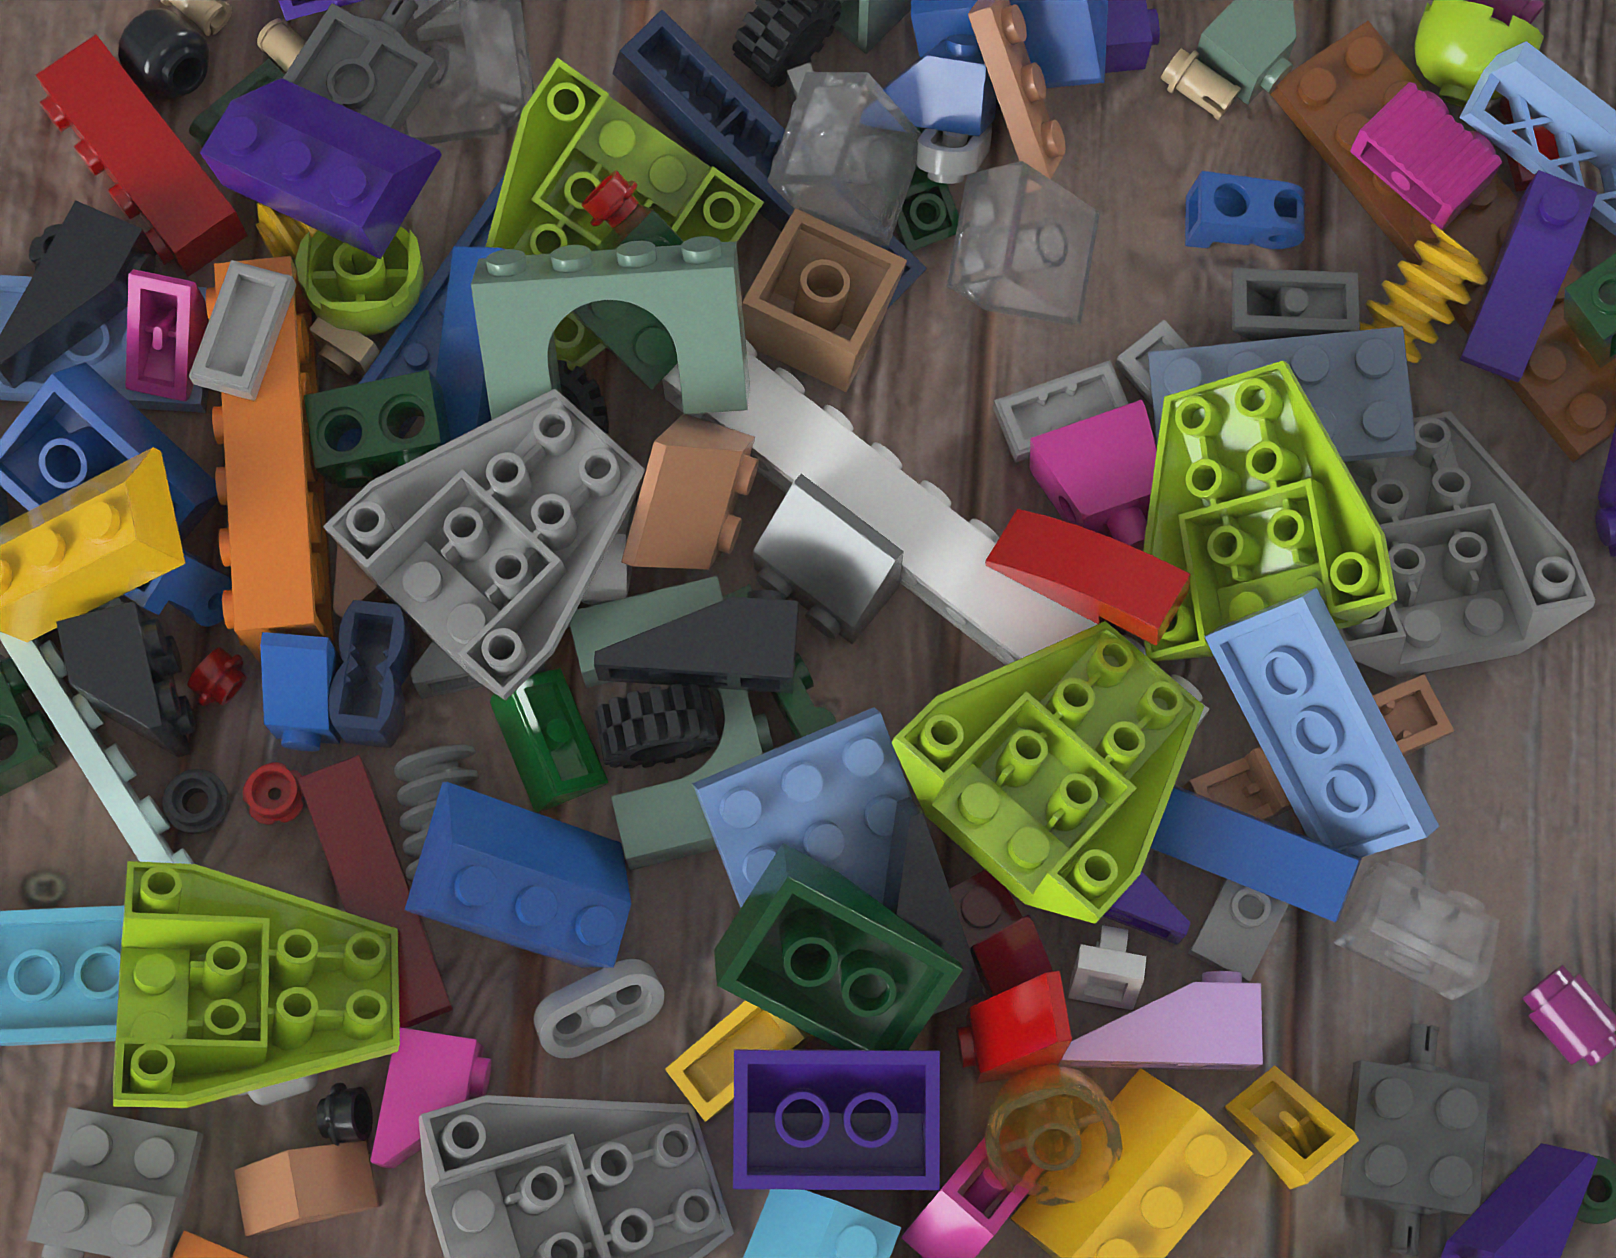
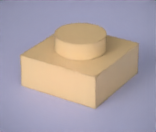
(344, 348)

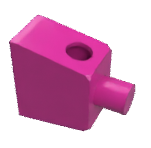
(1100, 471)

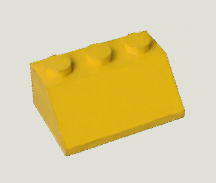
(87, 547)
(1165, 1179)

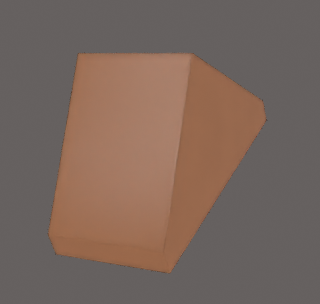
(306, 1187)

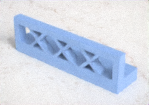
(1562, 106)

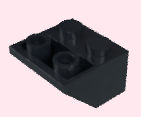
(127, 673)

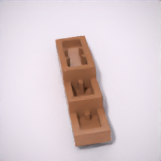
(1253, 788)

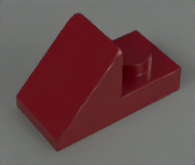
(998, 936)

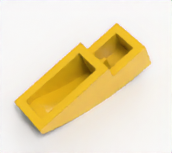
(707, 1067)

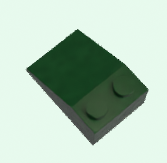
(832, 958)

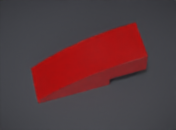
(1091, 573)

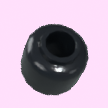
(164, 53)

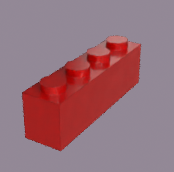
(141, 156)

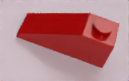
(1016, 1030)

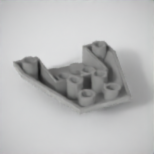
(495, 534)
(1467, 556)
(570, 1179)

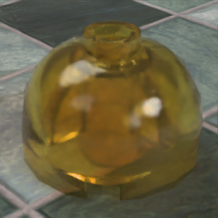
(1052, 1134)

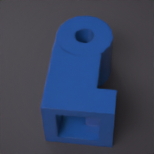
(1244, 212)
(191, 588)

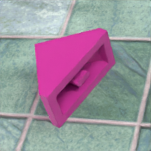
(163, 334)

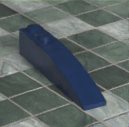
(716, 118)

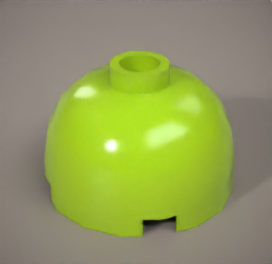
(1460, 41)
(357, 288)

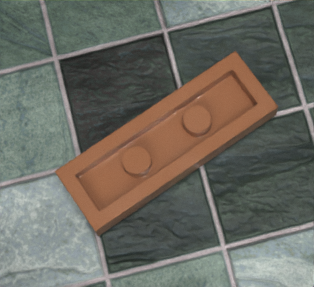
(1017, 84)

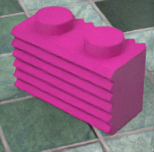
(1426, 155)

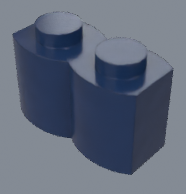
(377, 659)

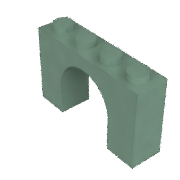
(684, 286)
(667, 818)

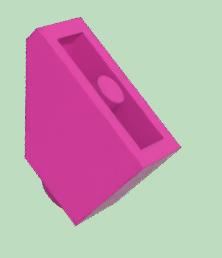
(423, 1077)
(964, 1211)

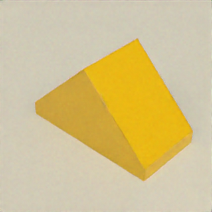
(1290, 1127)

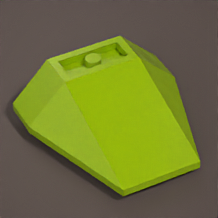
(569, 144)
(1258, 510)
(1055, 768)
(242, 987)

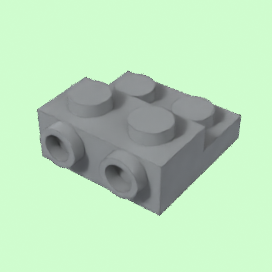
(115, 1188)

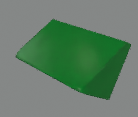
(548, 741)

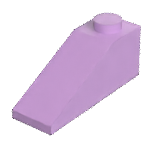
(1193, 1028)

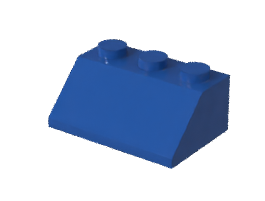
(1061, 37)
(84, 428)
(522, 879)

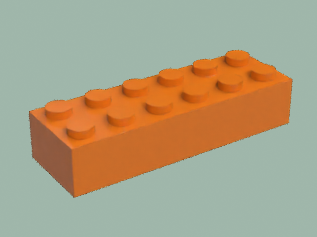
(273, 488)

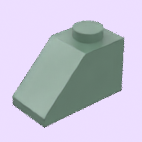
(1251, 45)

